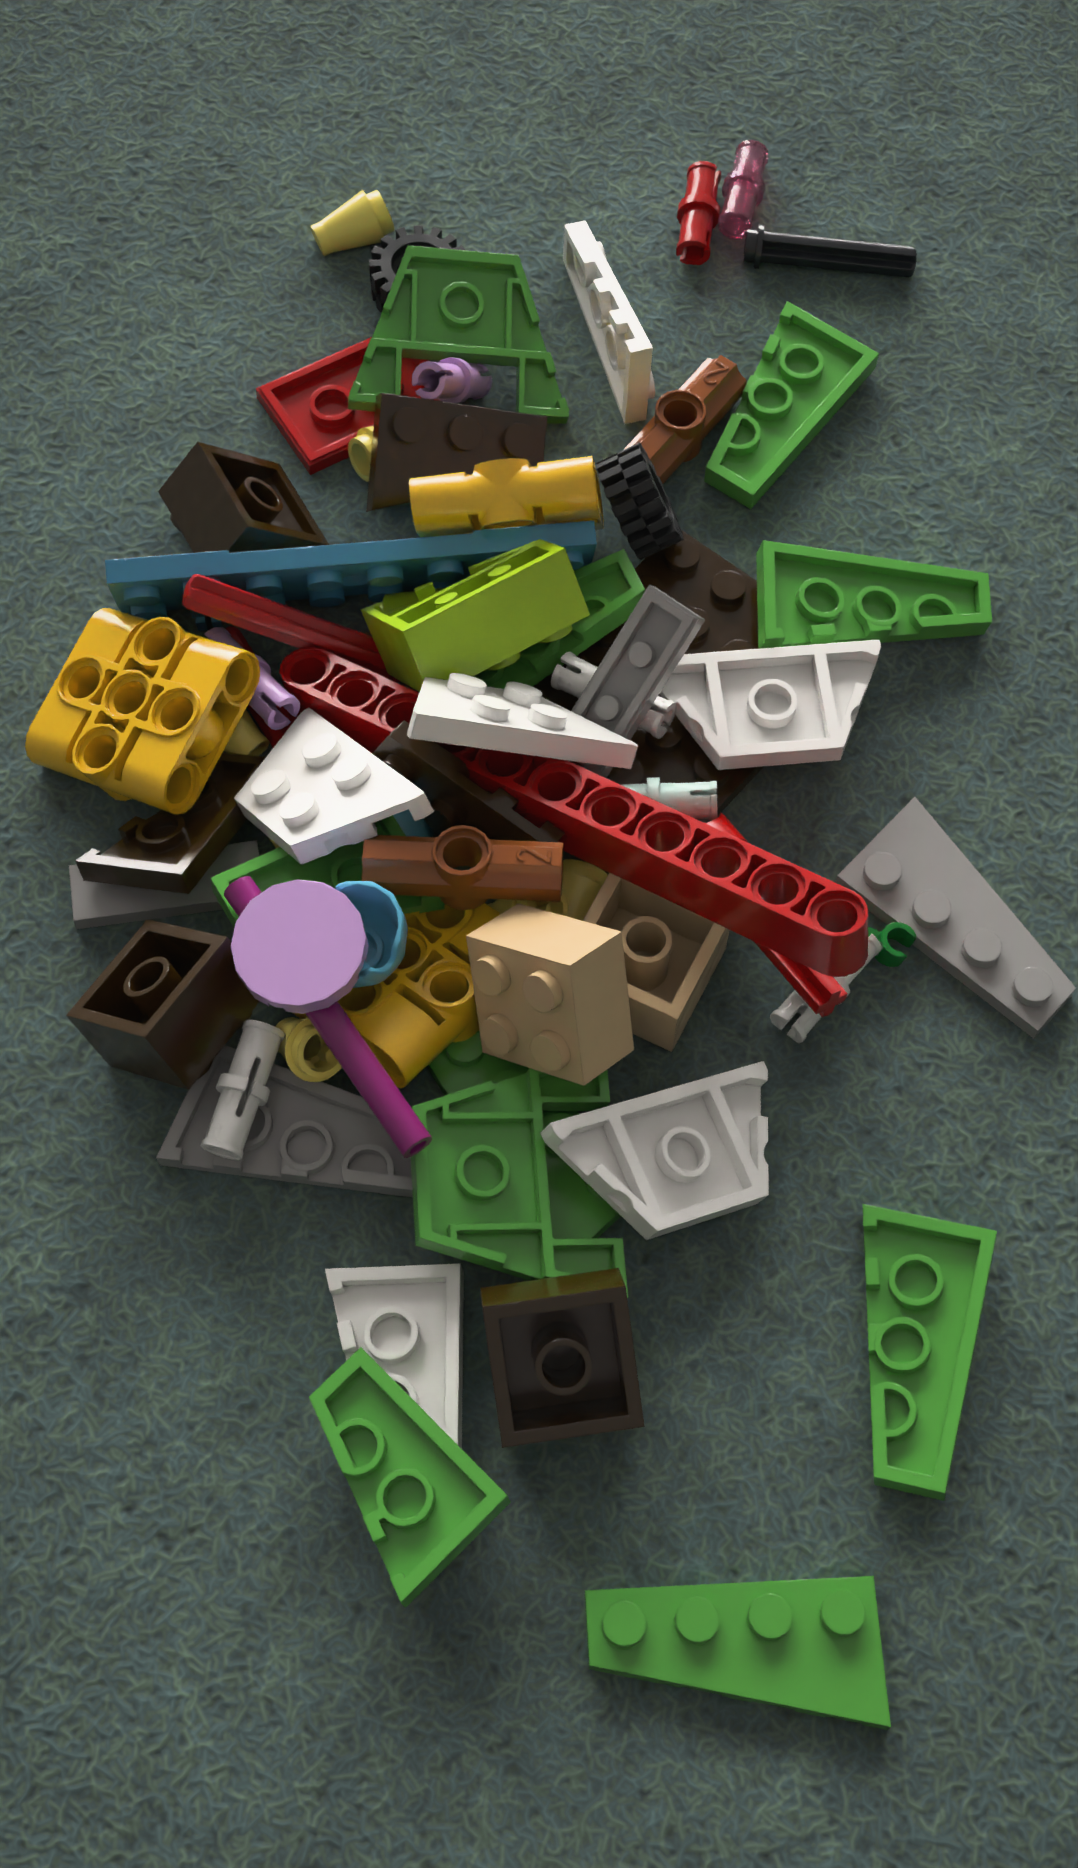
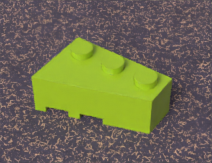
(481, 619)

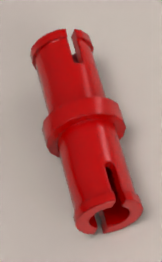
(698, 213)

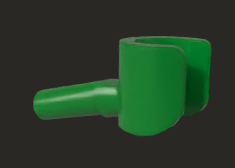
(897, 931)

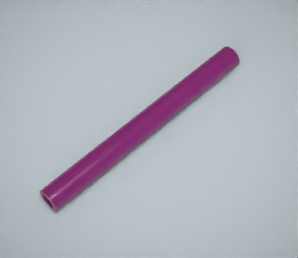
(354, 1056)

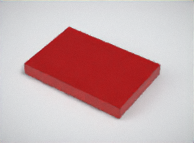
(313, 405)

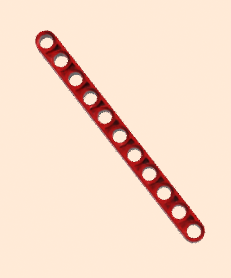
(618, 828)

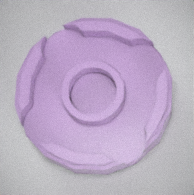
(299, 946)

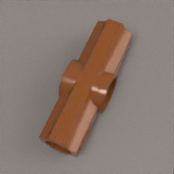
(690, 414)
(499, 867)

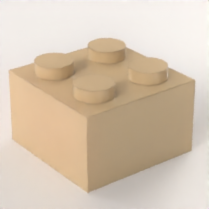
(665, 956)
(551, 993)

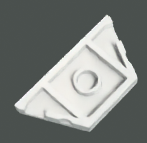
(773, 701)
(512, 721)
(324, 791)
(674, 1151)

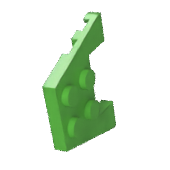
(464, 309)
(486, 1178)

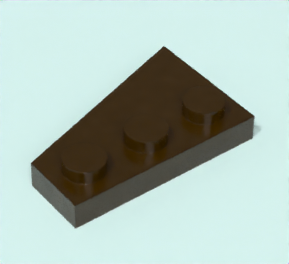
(440, 438)
(453, 794)
(173, 849)

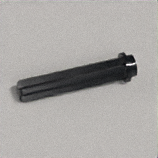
(828, 253)

